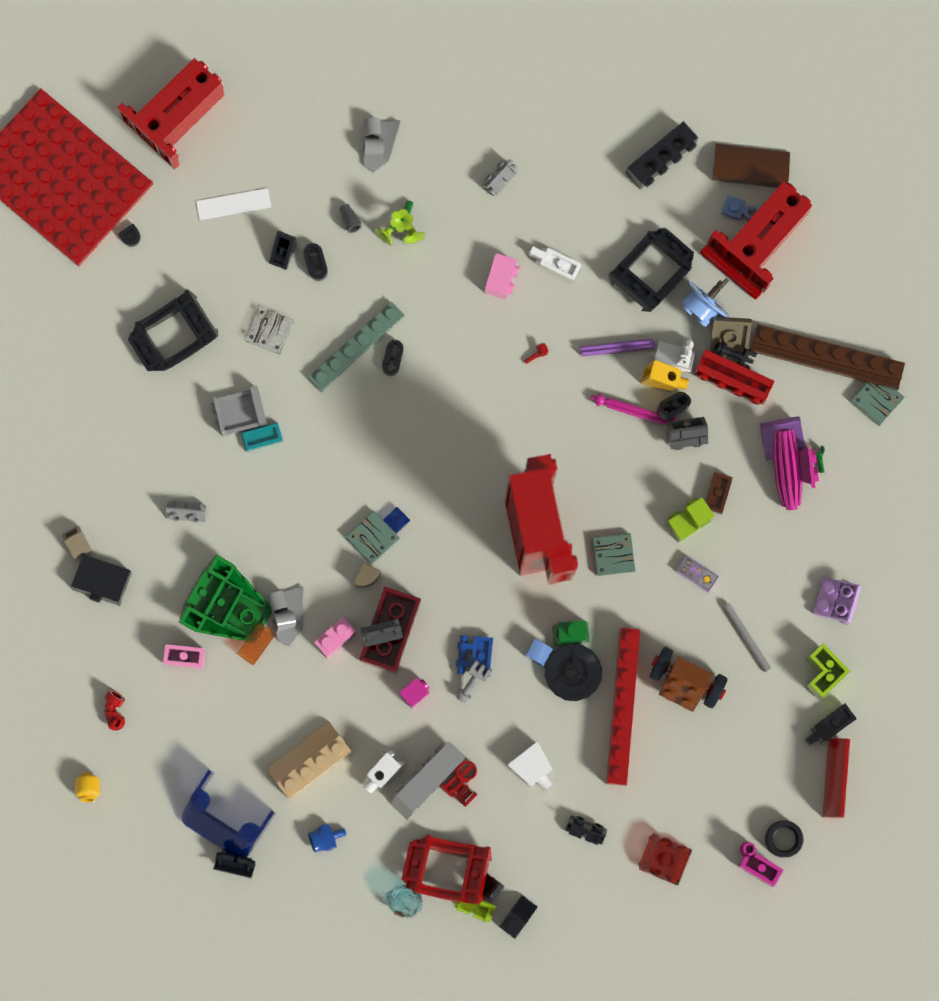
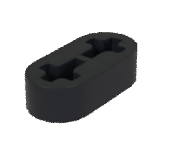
(388, 357)

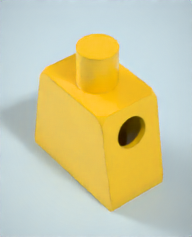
(663, 377)

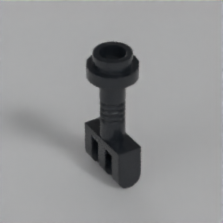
(721, 349)

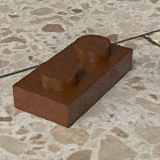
(718, 492)

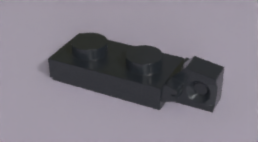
(831, 725)

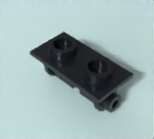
(578, 825)
(227, 863)

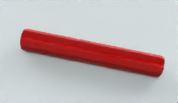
(731, 272)

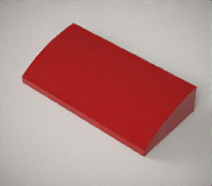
(836, 778)

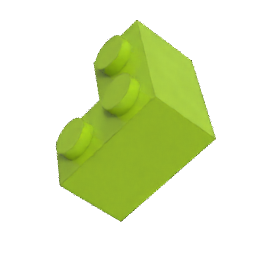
(692, 519)
(830, 670)

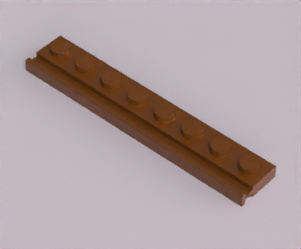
(827, 357)

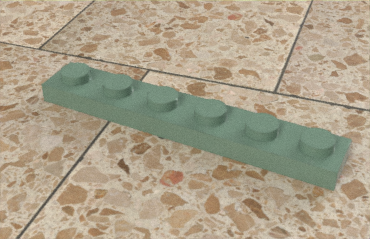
(356, 346)

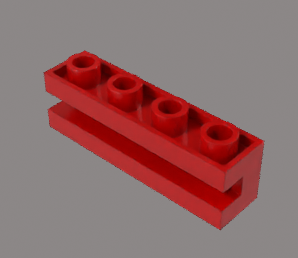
(734, 377)

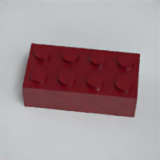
(392, 606)

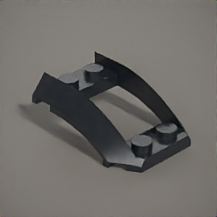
(635, 286)
(195, 319)

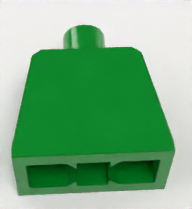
(571, 633)

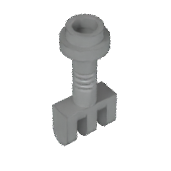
(464, 694)

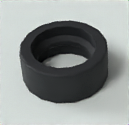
(798, 835)

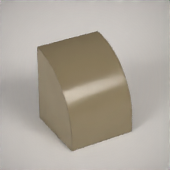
(76, 542)
(366, 576)

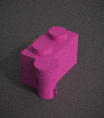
(758, 865)

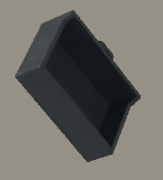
(101, 580)

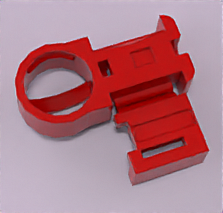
(457, 786)

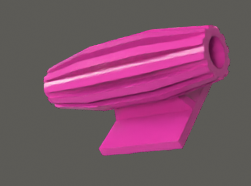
(792, 467)

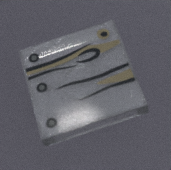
(269, 330)

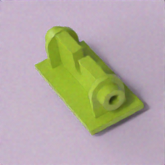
(483, 911)

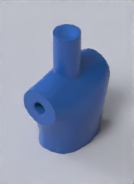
(324, 838)

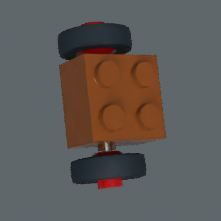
(686, 681)

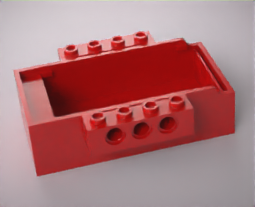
(537, 523)

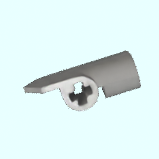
(378, 142)
(287, 614)

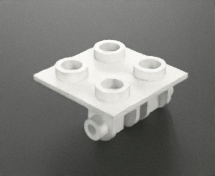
(676, 356)

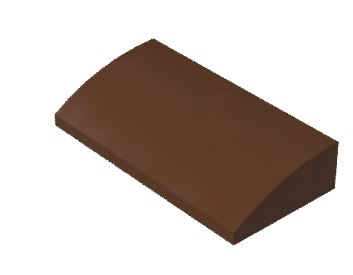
(750, 165)

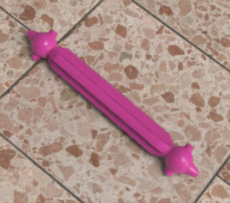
(629, 409)

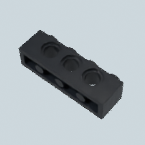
(680, 134)

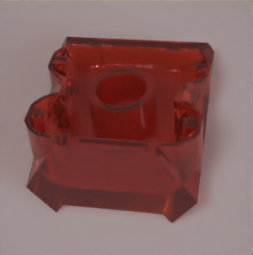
(664, 859)

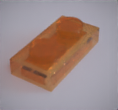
(256, 644)

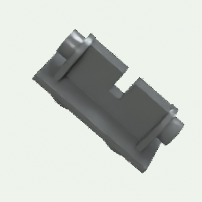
(381, 633)

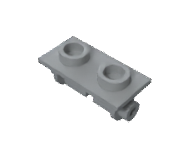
(494, 181)
(176, 511)

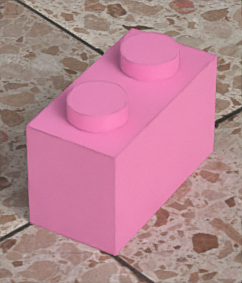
(501, 276)
(335, 637)
(184, 657)

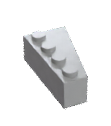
(427, 779)

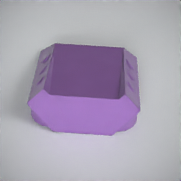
(767, 433)

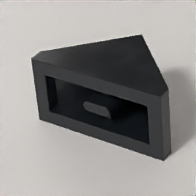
(282, 250)

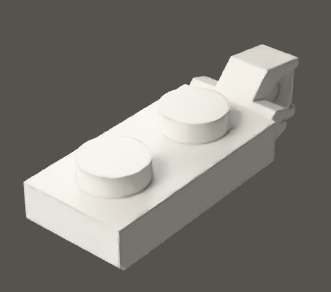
(556, 262)

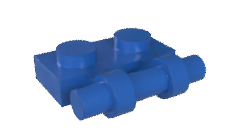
(481, 652)

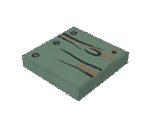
(877, 401)
(372, 537)
(613, 554)

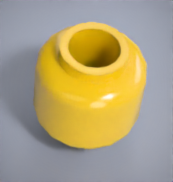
(87, 787)

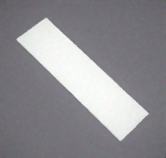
(233, 204)

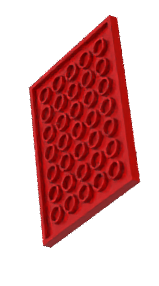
(65, 178)

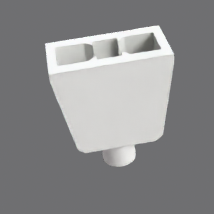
(389, 765)
(532, 767)

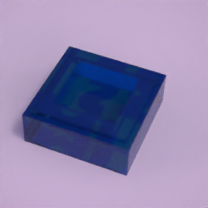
(396, 520)

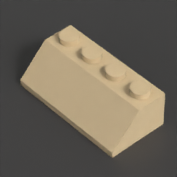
(309, 760)

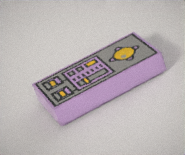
(697, 574)

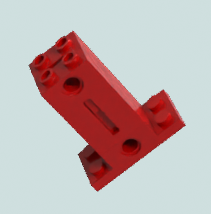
(175, 109)
(763, 234)

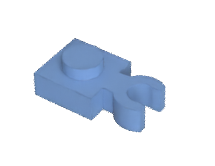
(735, 208)

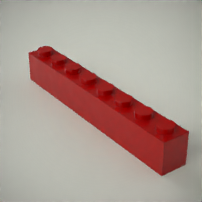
(623, 707)

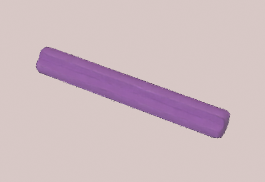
(617, 347)

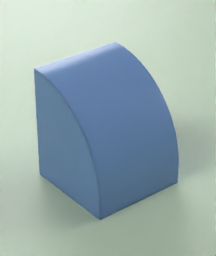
(539, 652)

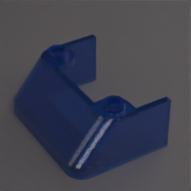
(215, 830)

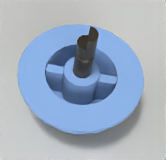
(703, 303)

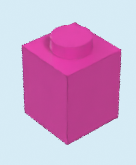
(415, 692)

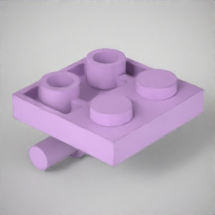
(837, 600)

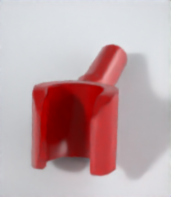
(542, 351)

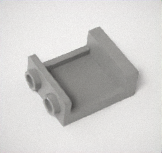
(239, 412)

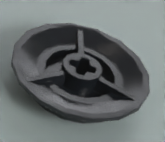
(586, 666)

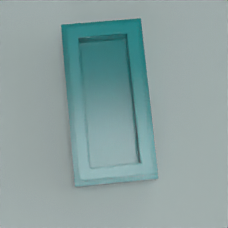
(262, 437)

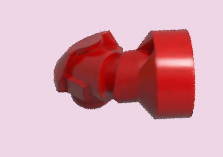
(113, 717)

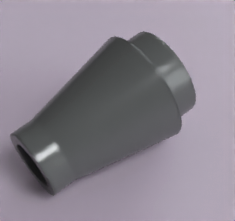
(350, 220)

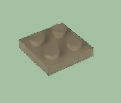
(732, 331)

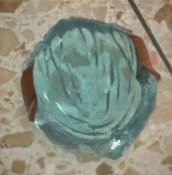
(404, 901)

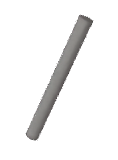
(747, 638)

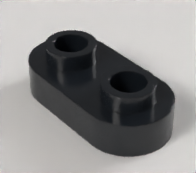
(316, 262)
(672, 405)

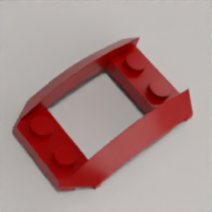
(474, 876)

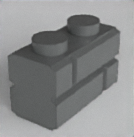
(687, 433)

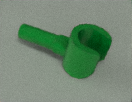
(820, 459)

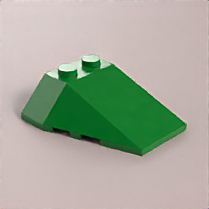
(224, 603)

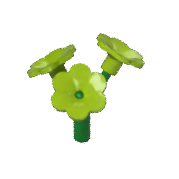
(402, 221)

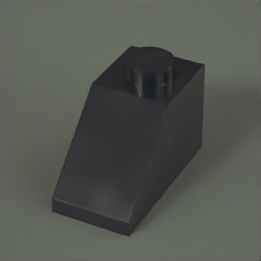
(518, 917)

